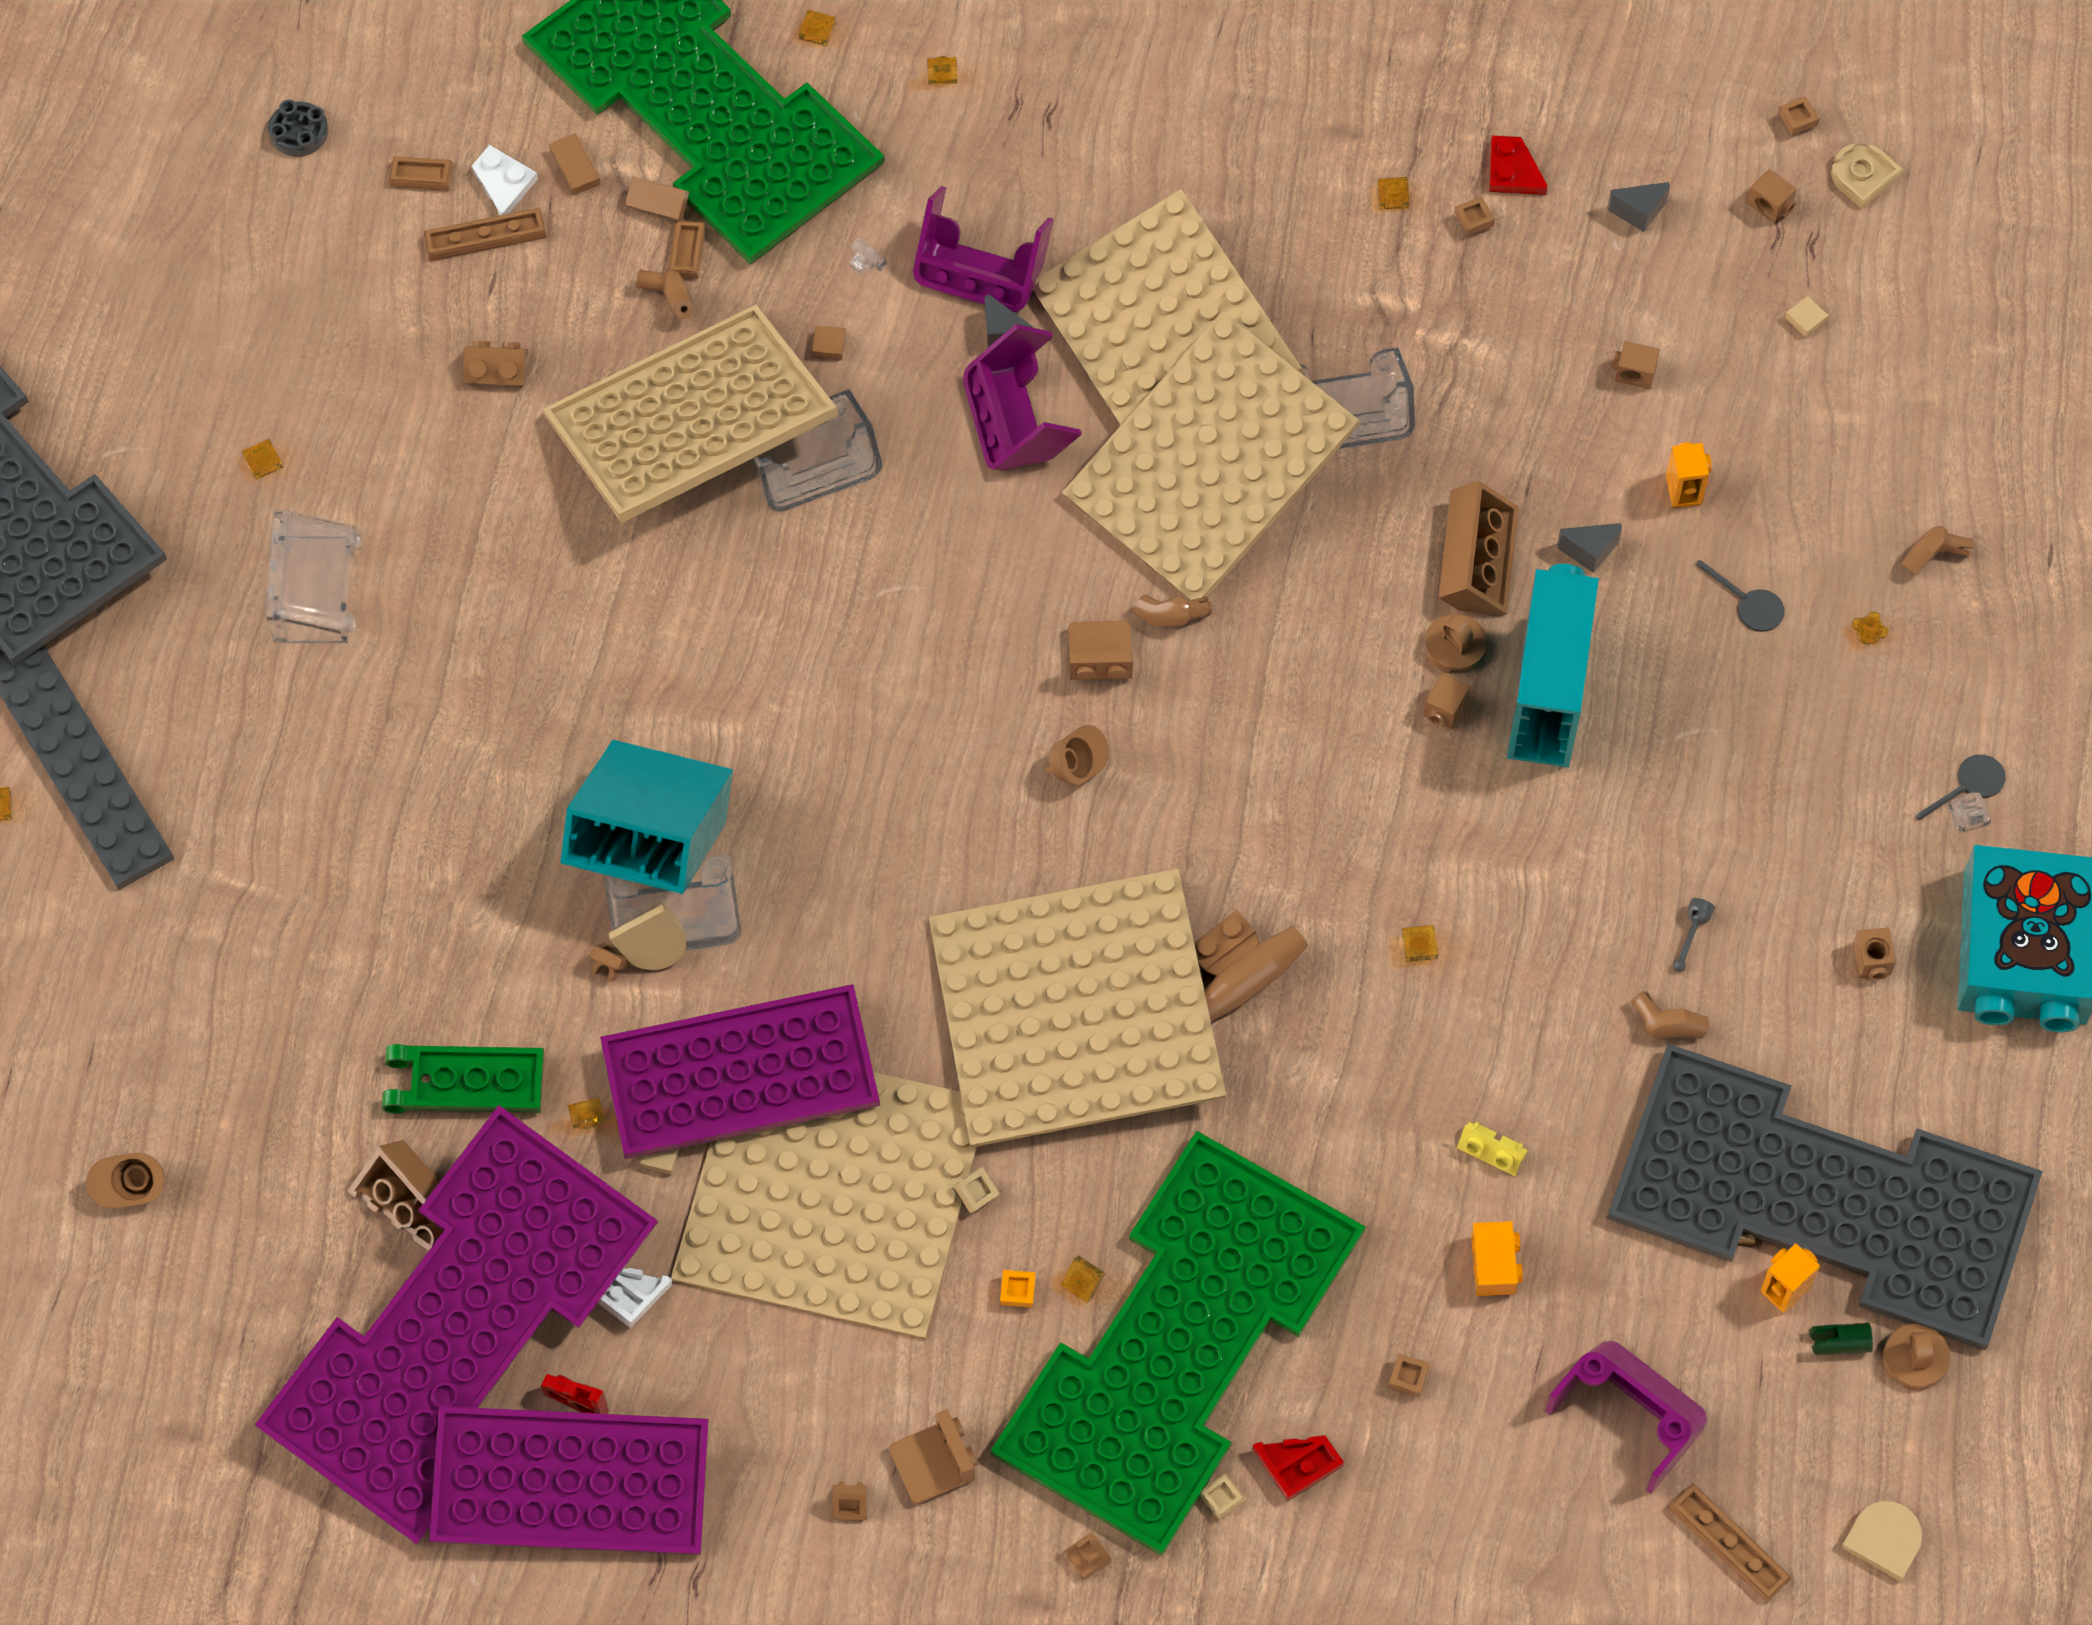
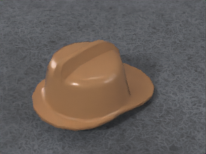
(1079, 755)
(125, 1180)

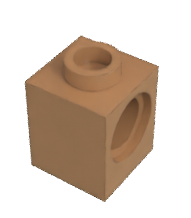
(1772, 196)
(1636, 364)
(1446, 701)
(1877, 941)

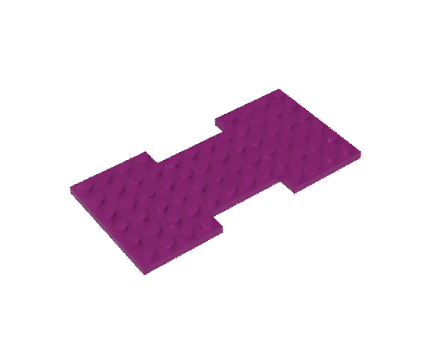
(517, 1241)

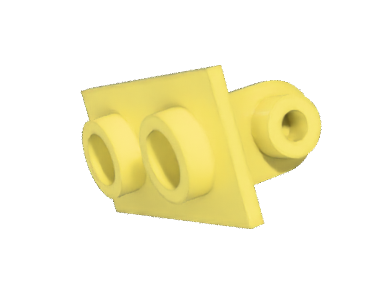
(1502, 1154)

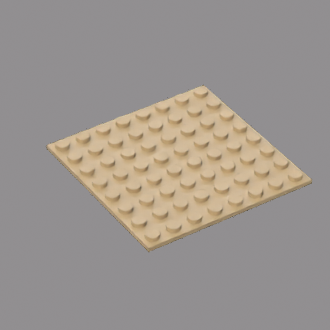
(1076, 1008)
(836, 1210)

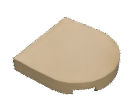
(1863, 172)
(651, 939)
(1885, 1537)

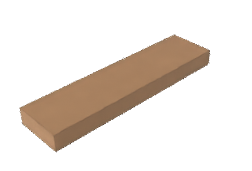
(485, 234)
(1730, 1542)

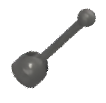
(1699, 913)

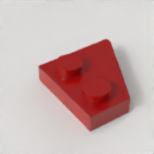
(574, 1395)

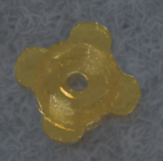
(1869, 636)

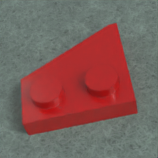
(1514, 167)
(1298, 1463)

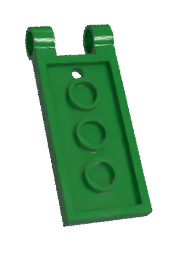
(466, 1079)

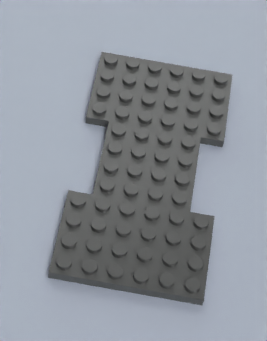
(57, 545)
(1922, 1226)

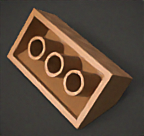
(1478, 550)

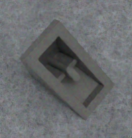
(1639, 204)
(999, 319)
(1590, 543)

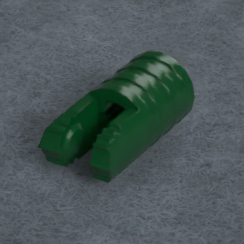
(1842, 1338)

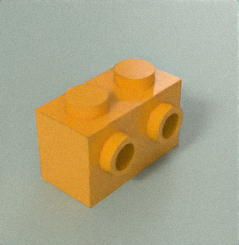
(1688, 474)
(1495, 1258)
(1790, 1276)

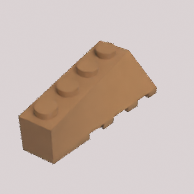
(397, 1186)

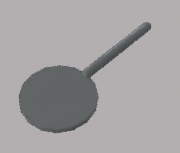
(1757, 609)
(1975, 775)

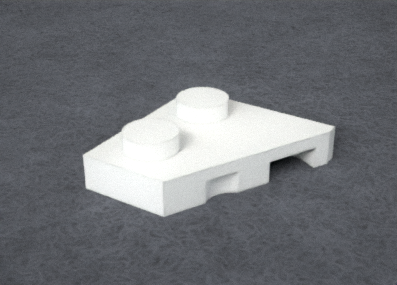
(503, 178)
(633, 1295)

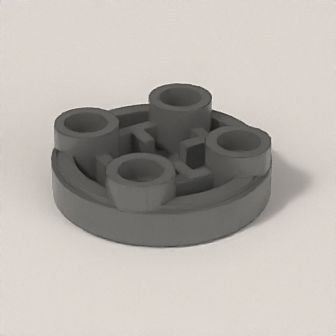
(298, 128)

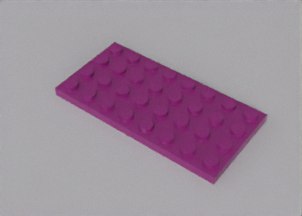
(739, 1071)
(569, 1480)

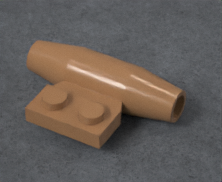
(1241, 962)

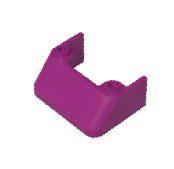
(973, 273)
(1002, 406)
(1678, 1414)

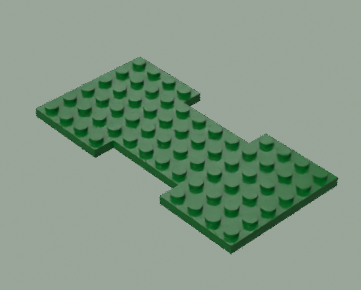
(753, 155)
(1130, 1420)

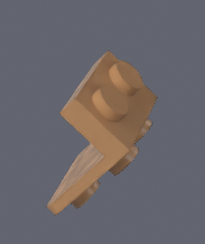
(1100, 650)
(934, 1459)

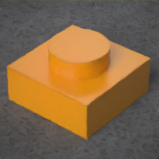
(1017, 1288)

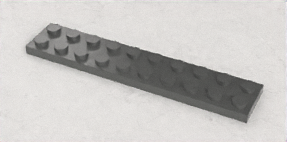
(82, 768)

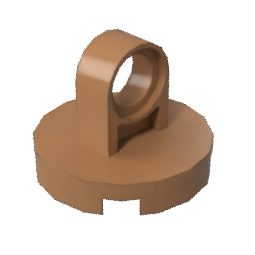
(1455, 643)
(1916, 1356)

